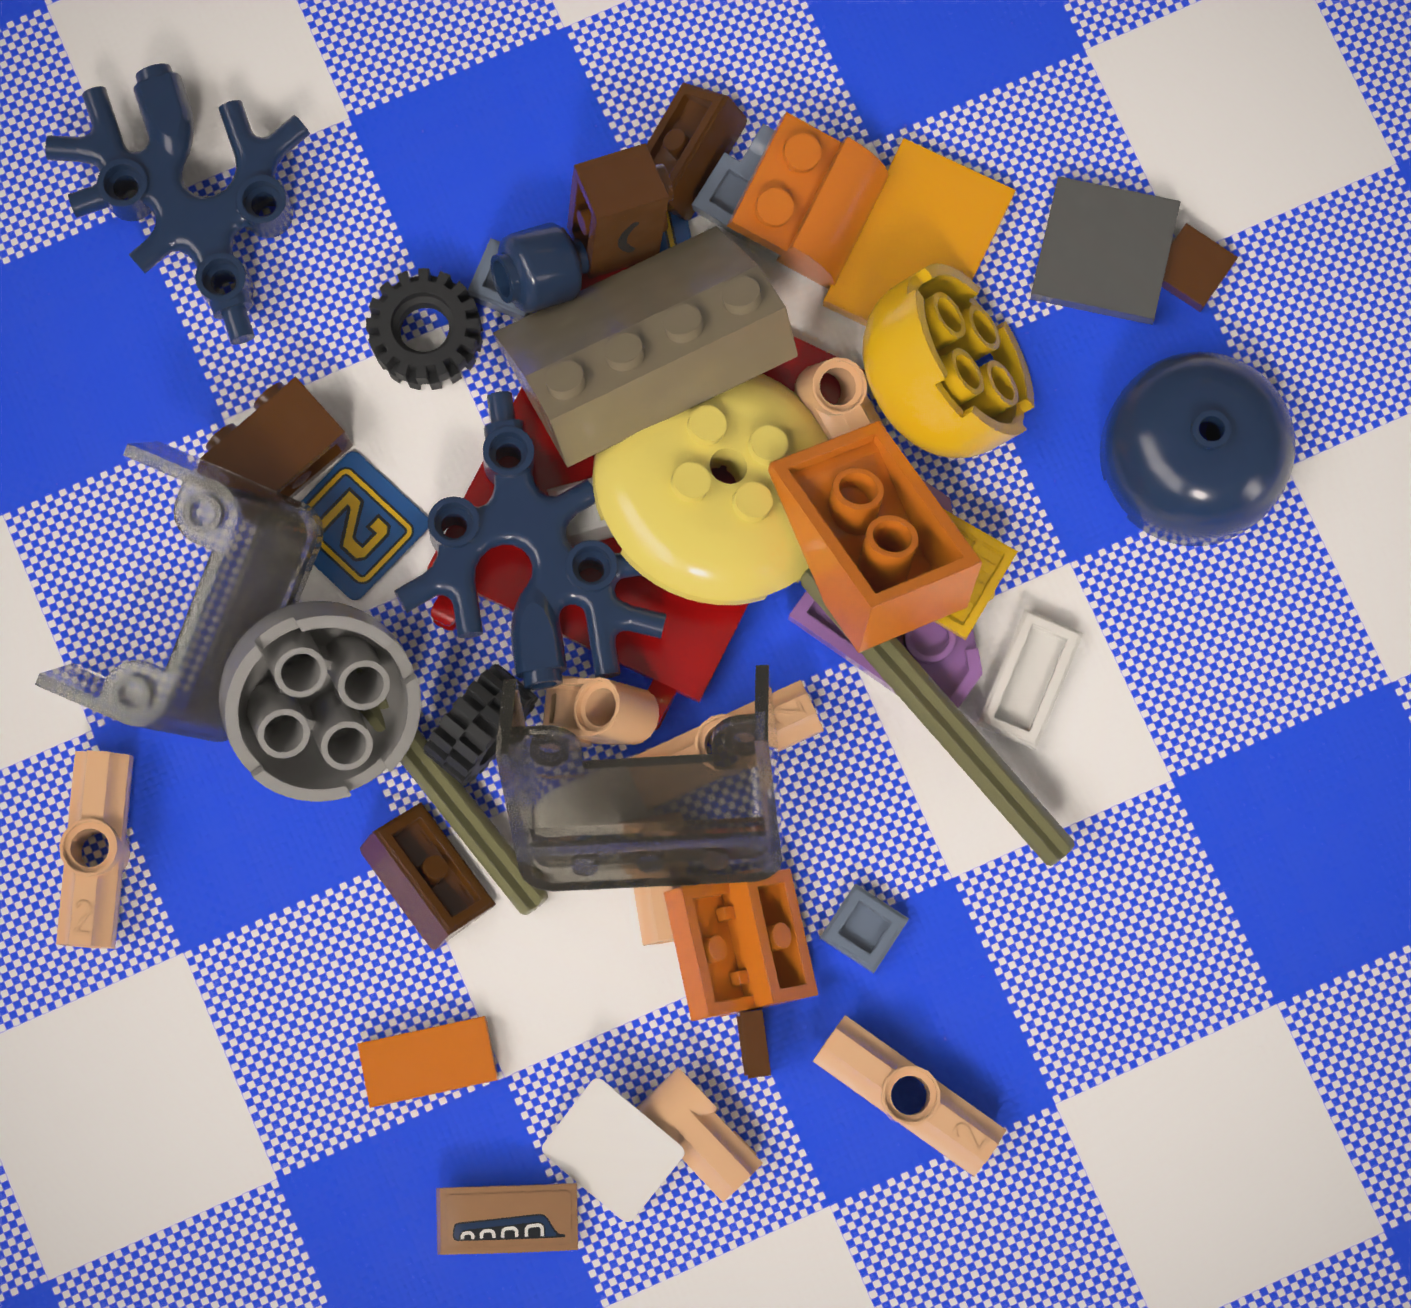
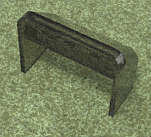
(256, 565)
(643, 816)

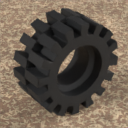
(417, 293)
(469, 732)

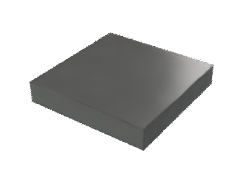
(1105, 250)

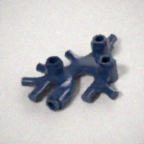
(184, 221)
(538, 525)

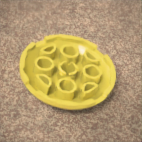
(688, 527)

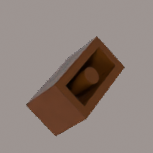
(619, 208)
(282, 441)

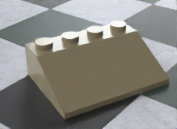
(648, 343)

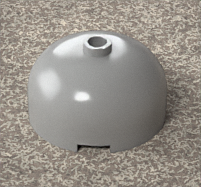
(297, 698)

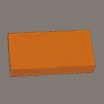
(427, 1061)

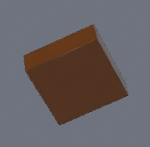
(1196, 267)
(753, 1044)

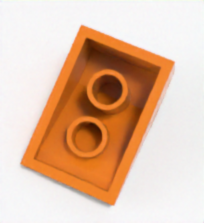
(874, 536)

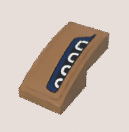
(507, 1219)

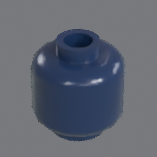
(539, 267)

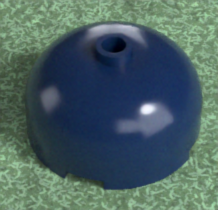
(1176, 479)

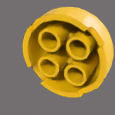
(925, 372)

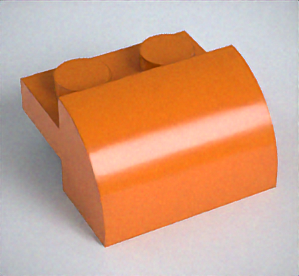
(809, 199)
(740, 945)

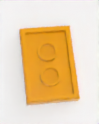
(922, 217)

